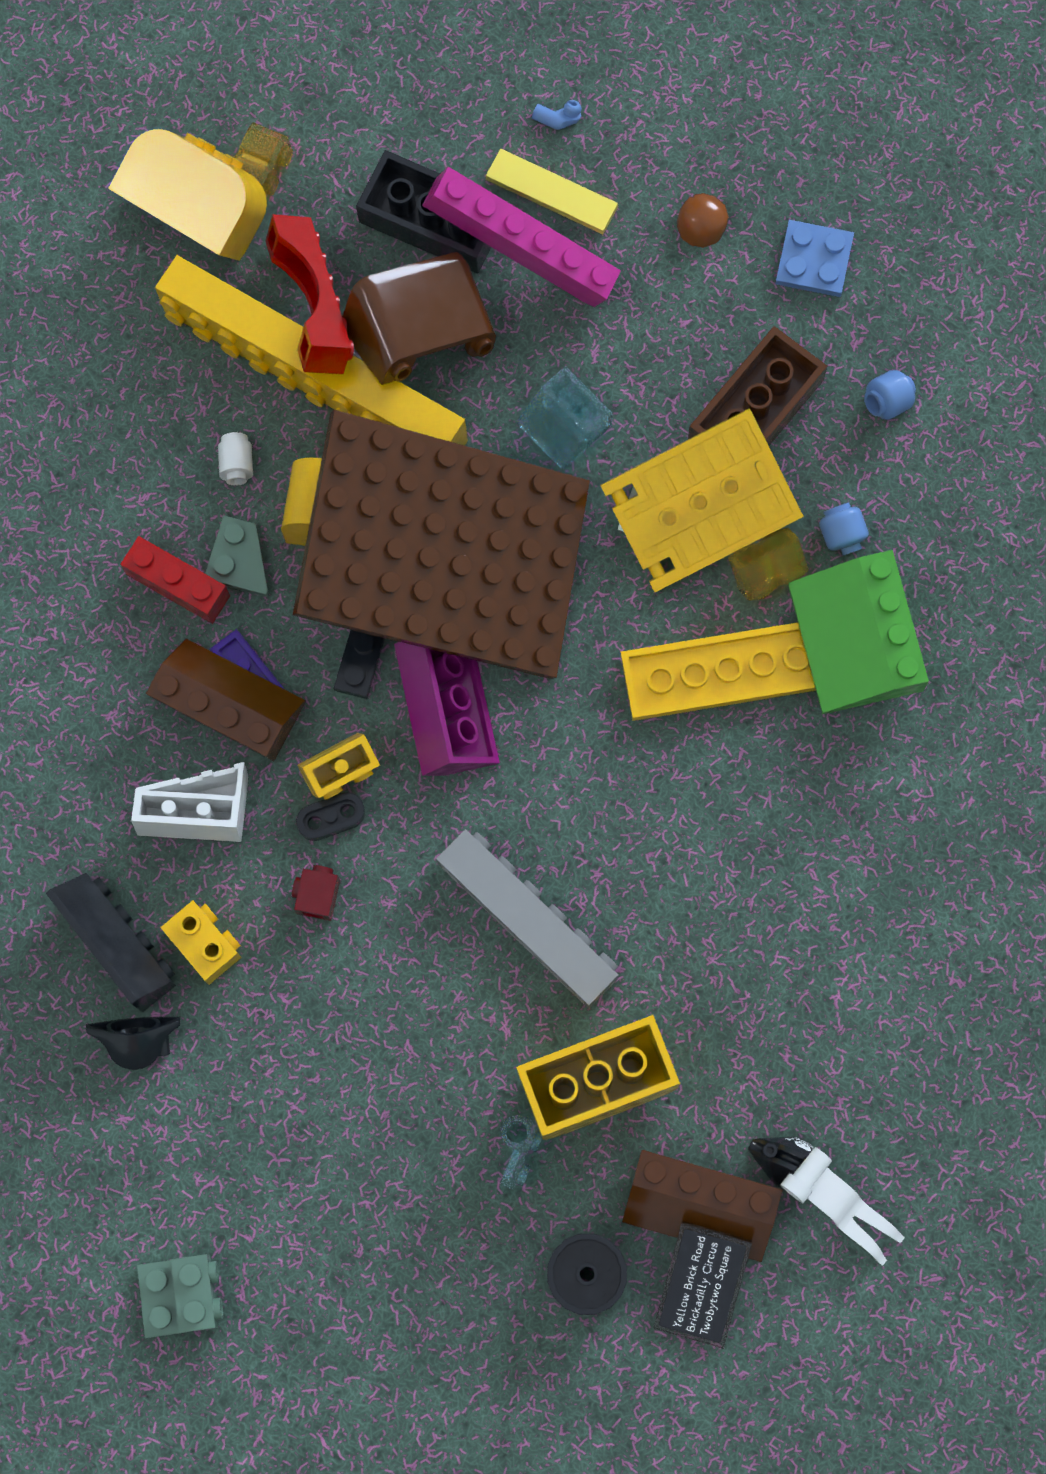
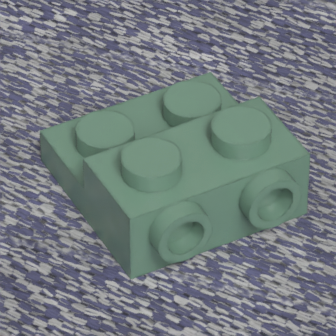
(179, 1295)

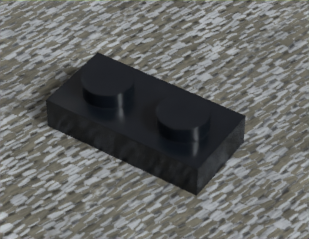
(358, 664)

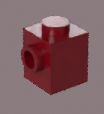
(316, 892)

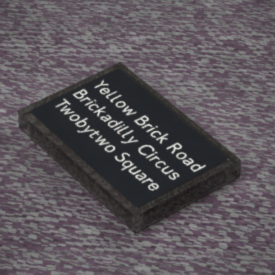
(702, 1284)

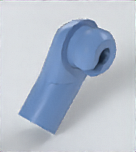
(558, 119)

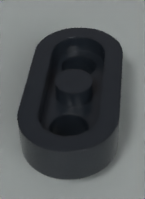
(330, 815)

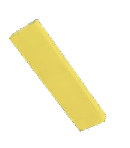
(551, 191)

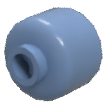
(890, 394)
(843, 528)

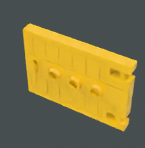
(703, 499)

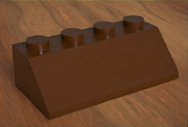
(226, 698)
(679, 1191)

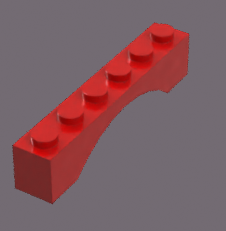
(297, 251)

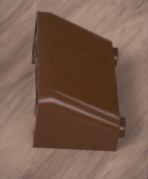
(415, 314)

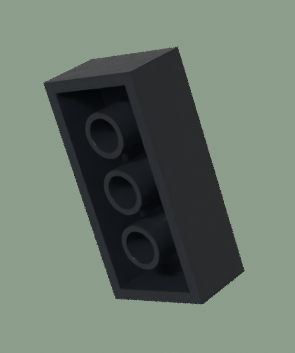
(394, 207)

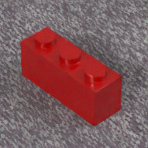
(175, 579)

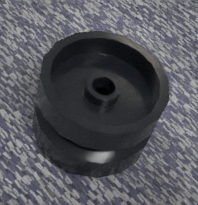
(608, 1270)

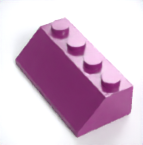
(446, 711)

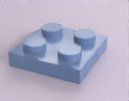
(814, 258)

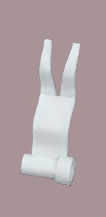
(838, 1201)

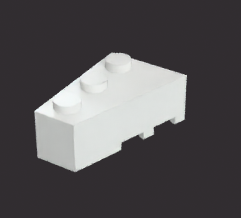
(194, 807)

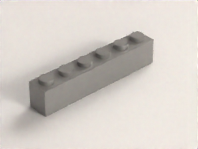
(527, 918)

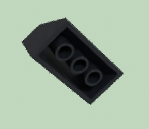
(112, 940)

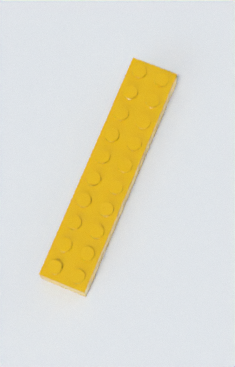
(271, 345)

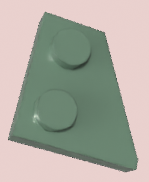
(238, 557)

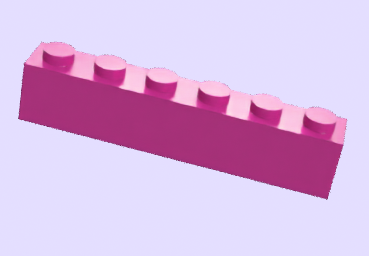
(521, 237)

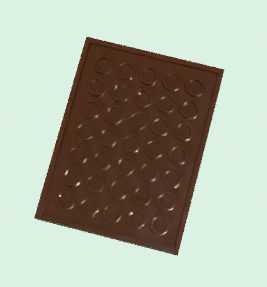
(441, 546)

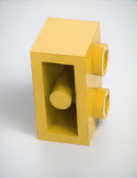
(339, 765)
(201, 942)

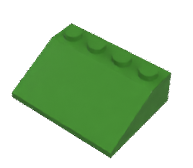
(858, 633)

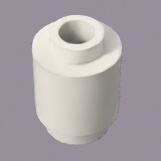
(235, 458)

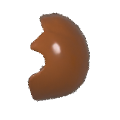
(702, 220)

